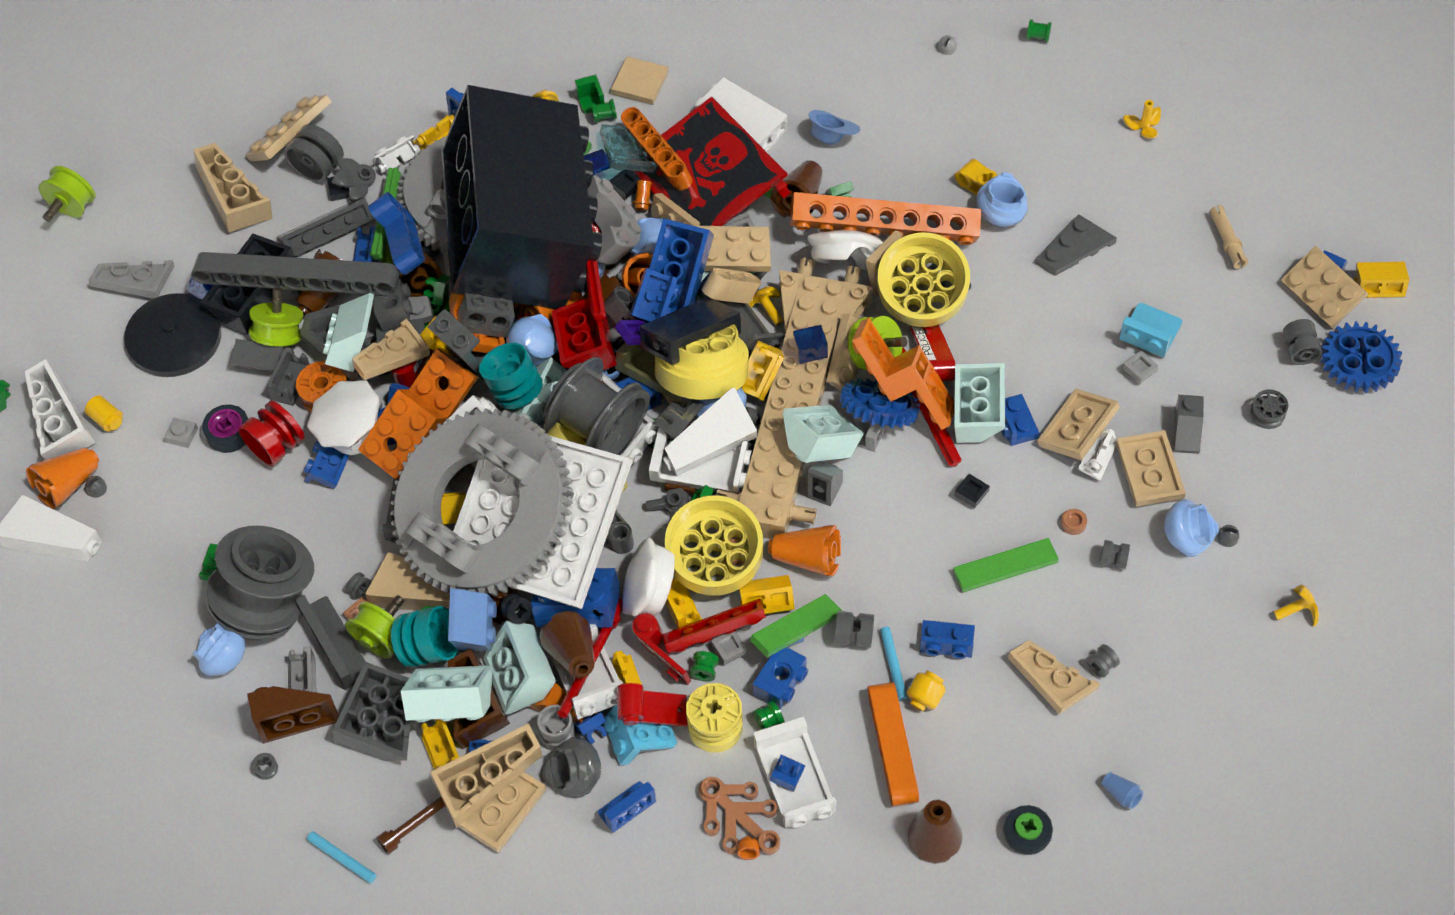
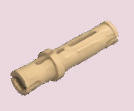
(1232, 244)

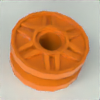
(313, 379)

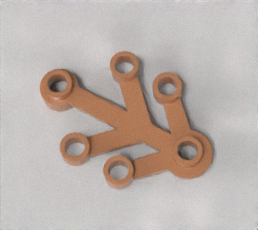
(737, 812)

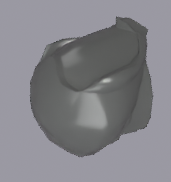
(573, 768)

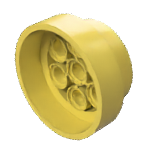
(918, 251)
(706, 366)
(731, 520)

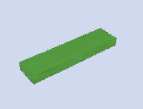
(1005, 565)
(795, 625)

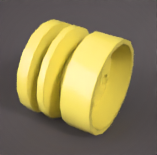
(718, 730)

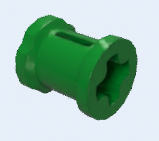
(1039, 30)
(603, 110)

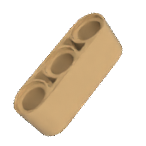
(731, 285)

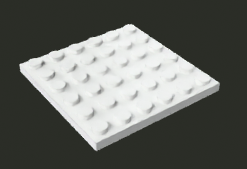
(596, 487)

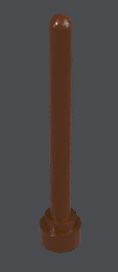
(390, 839)

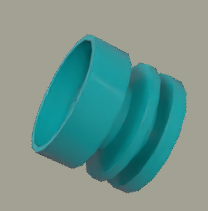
(511, 375)
(422, 637)

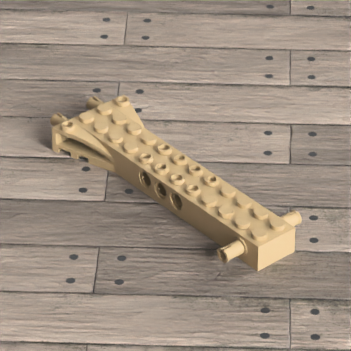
(774, 469)

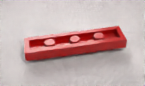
(712, 626)

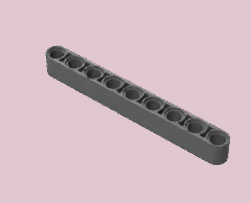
(295, 273)

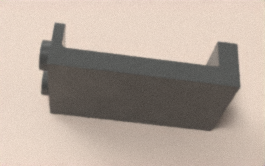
(751, 326)
(315, 331)
(458, 340)

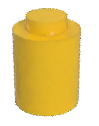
(103, 413)

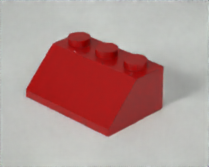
(581, 336)

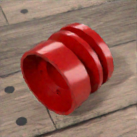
(271, 433)

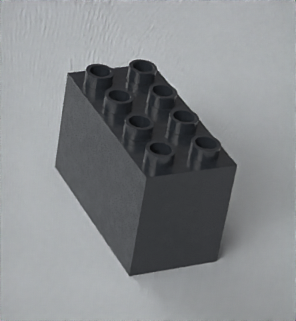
(518, 198)

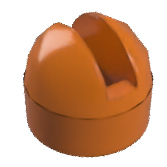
(748, 848)

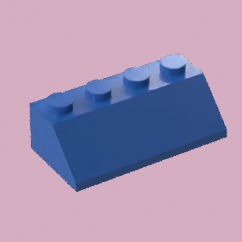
(683, 254)

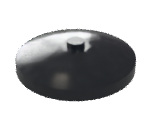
(172, 335)

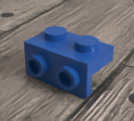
(654, 295)

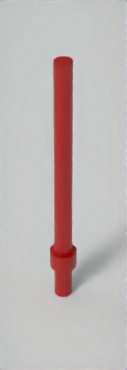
(597, 648)

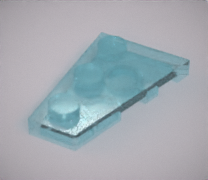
(622, 152)

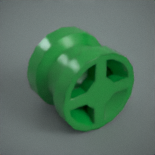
(704, 666)
(768, 716)

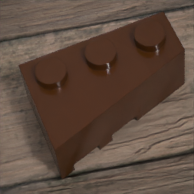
(492, 721)

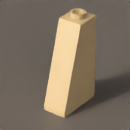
(399, 579)

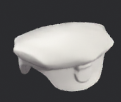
(842, 244)
(345, 415)
(648, 579)

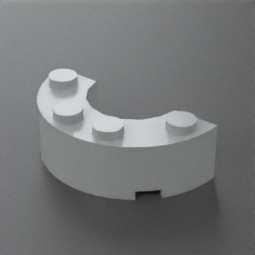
(615, 221)

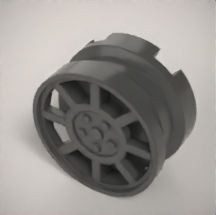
(1268, 410)

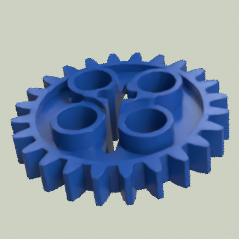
(1340, 358)
(871, 405)

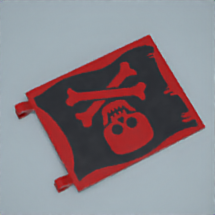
(724, 165)

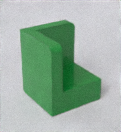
(588, 91)

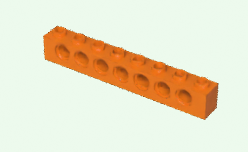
(967, 218)

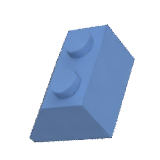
(471, 620)

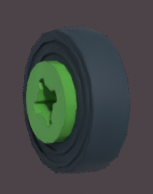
(1025, 839)

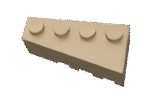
(231, 192)
(483, 773)

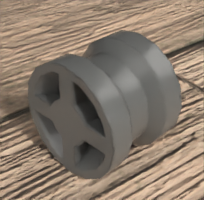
(1103, 660)

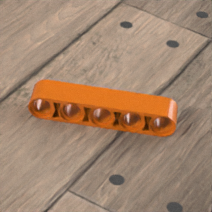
(656, 148)
(893, 744)

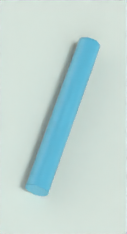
(893, 663)
(341, 857)

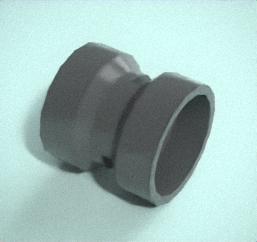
(1109, 551)

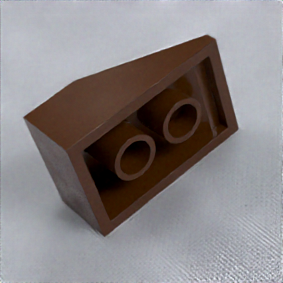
(287, 711)

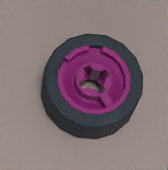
(216, 420)

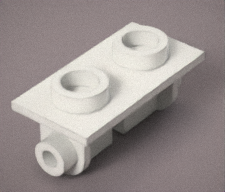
(388, 157)
(1099, 455)

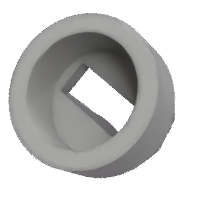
(951, 46)

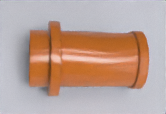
(642, 196)

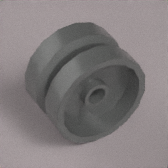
(313, 153)

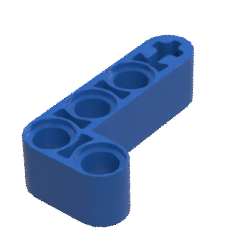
(400, 232)

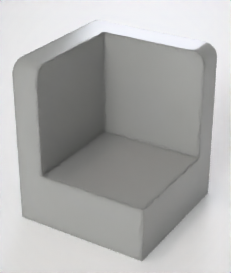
(871, 436)

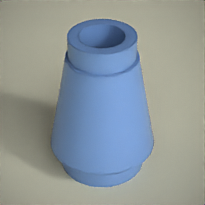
(1123, 790)

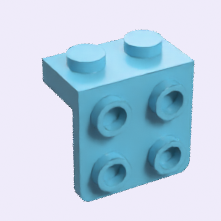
(1150, 329)
(631, 739)

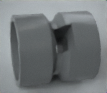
(1302, 341)
(845, 625)

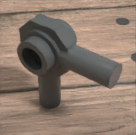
(672, 501)

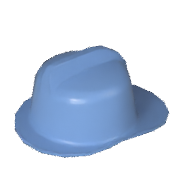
(830, 128)

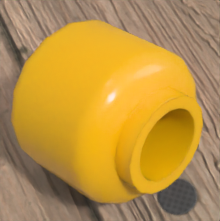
(926, 691)

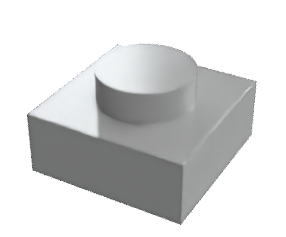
(1140, 367)
(181, 432)
(729, 647)

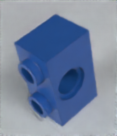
(785, 663)

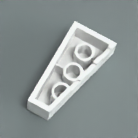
(56, 416)

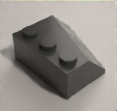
(375, 716)

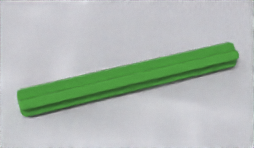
(380, 239)

